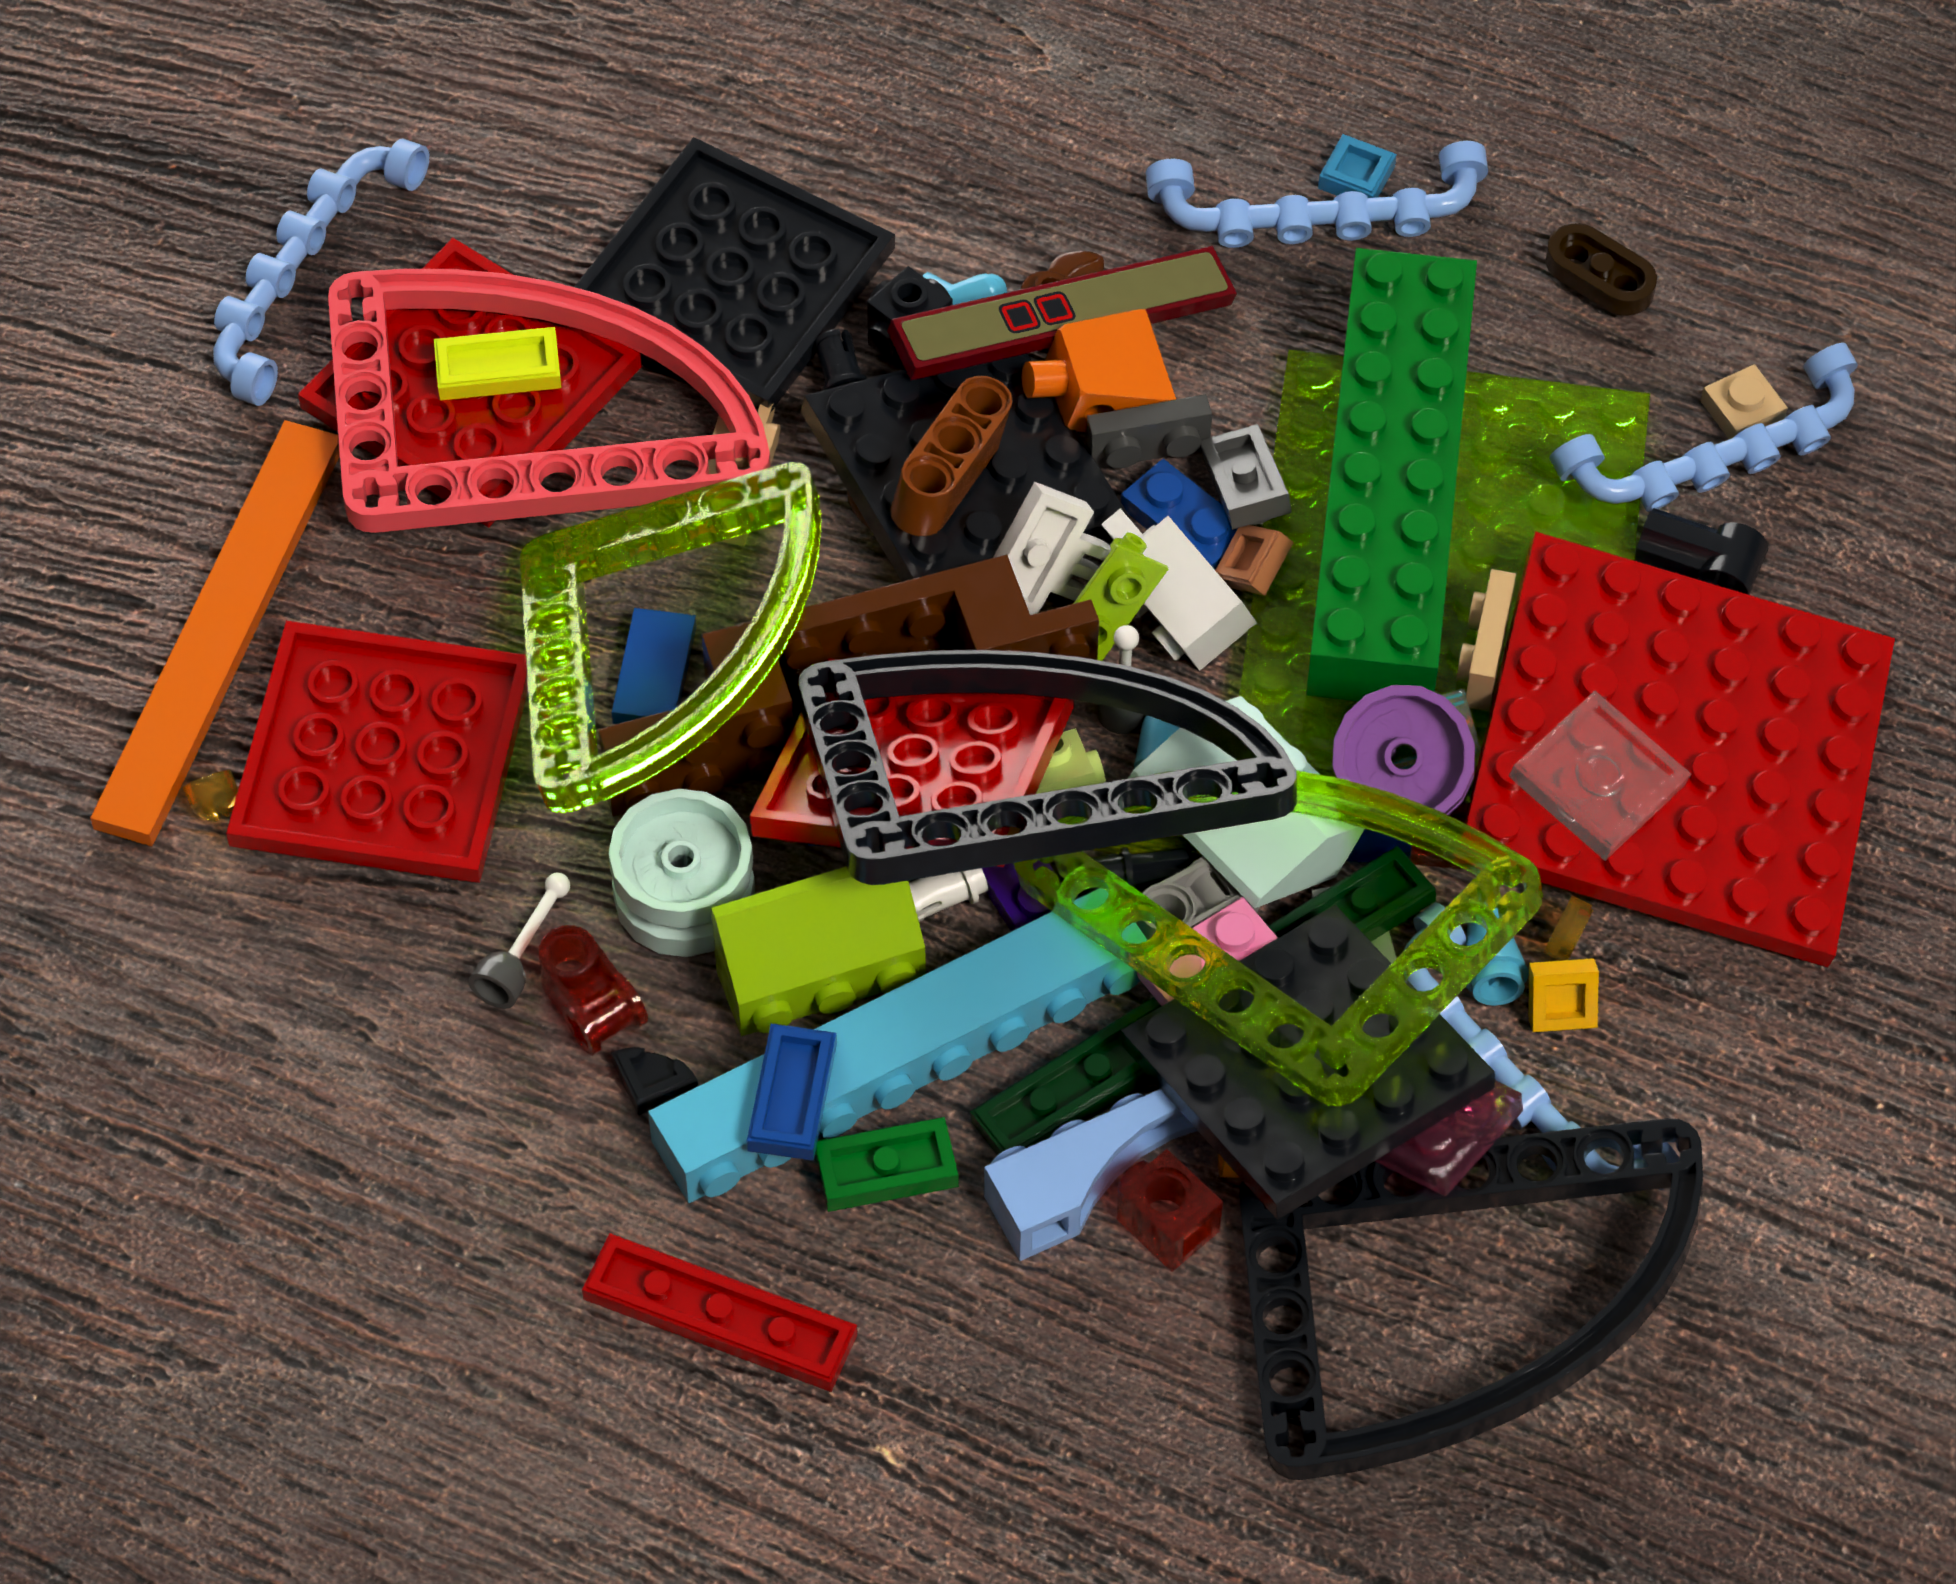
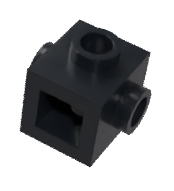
(900, 297)

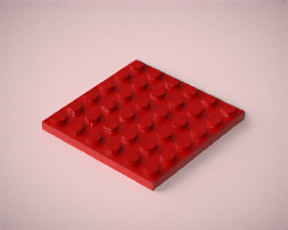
(1744, 694)

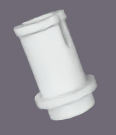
(946, 890)

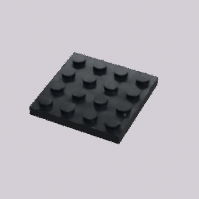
(741, 265)
(879, 421)
(1263, 1123)

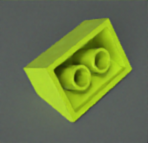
(814, 947)

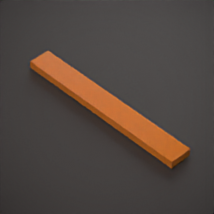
(216, 634)

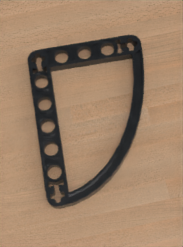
(878, 842)
(1523, 1389)

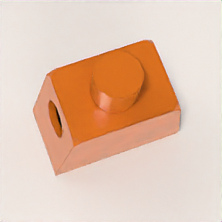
(1100, 368)

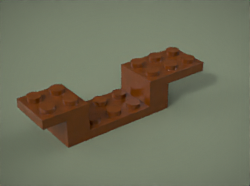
(947, 610)

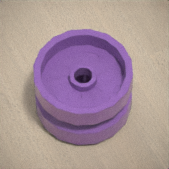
(1414, 719)

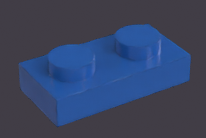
(1168, 492)

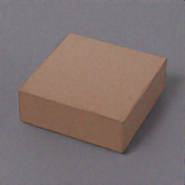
(1253, 559)

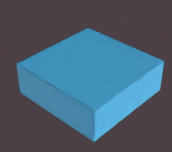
(1357, 168)

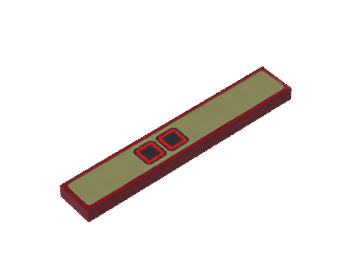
(1030, 317)

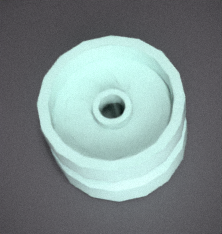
(673, 864)

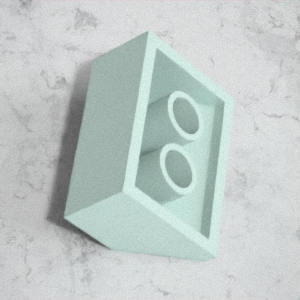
(1267, 856)

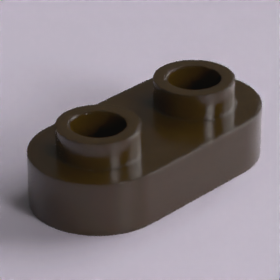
(1604, 269)

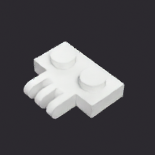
(1049, 546)

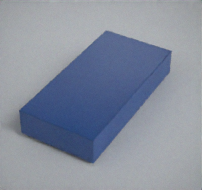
(653, 664)
(792, 1092)

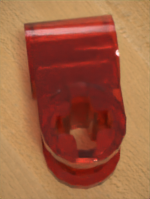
(593, 998)

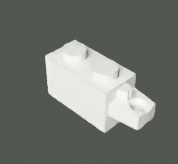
(1191, 601)

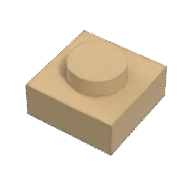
(1743, 401)

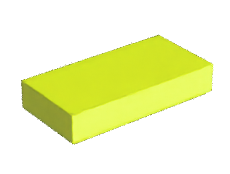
(497, 363)

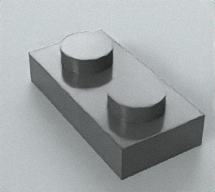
(1148, 431)
(1245, 477)

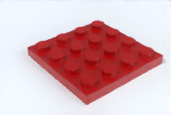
(484, 425)
(380, 752)
(935, 756)

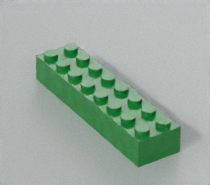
(1392, 475)

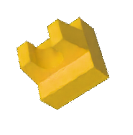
(1563, 995)

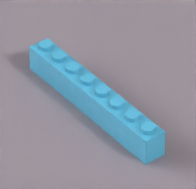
(903, 1043)

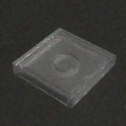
(1599, 775)

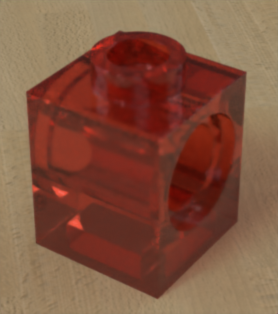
(1173, 1234)

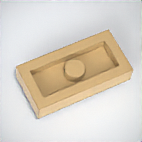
(1490, 617)

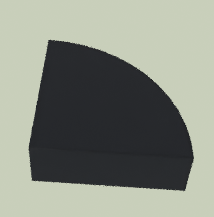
(651, 1077)

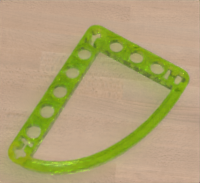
(632, 539)
(1389, 994)

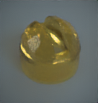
(212, 795)

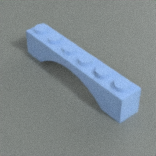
(1052, 1186)

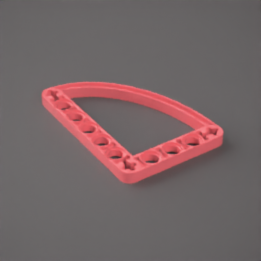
(528, 498)

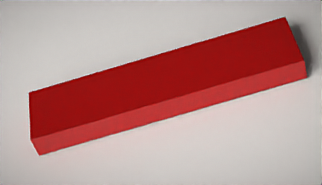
(720, 1312)

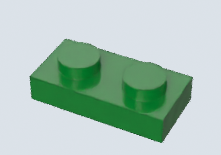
(886, 1164)

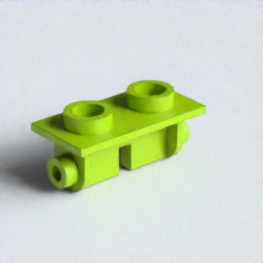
(1121, 587)

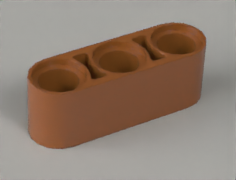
(951, 456)

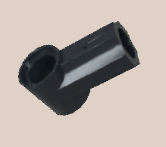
(1719, 556)

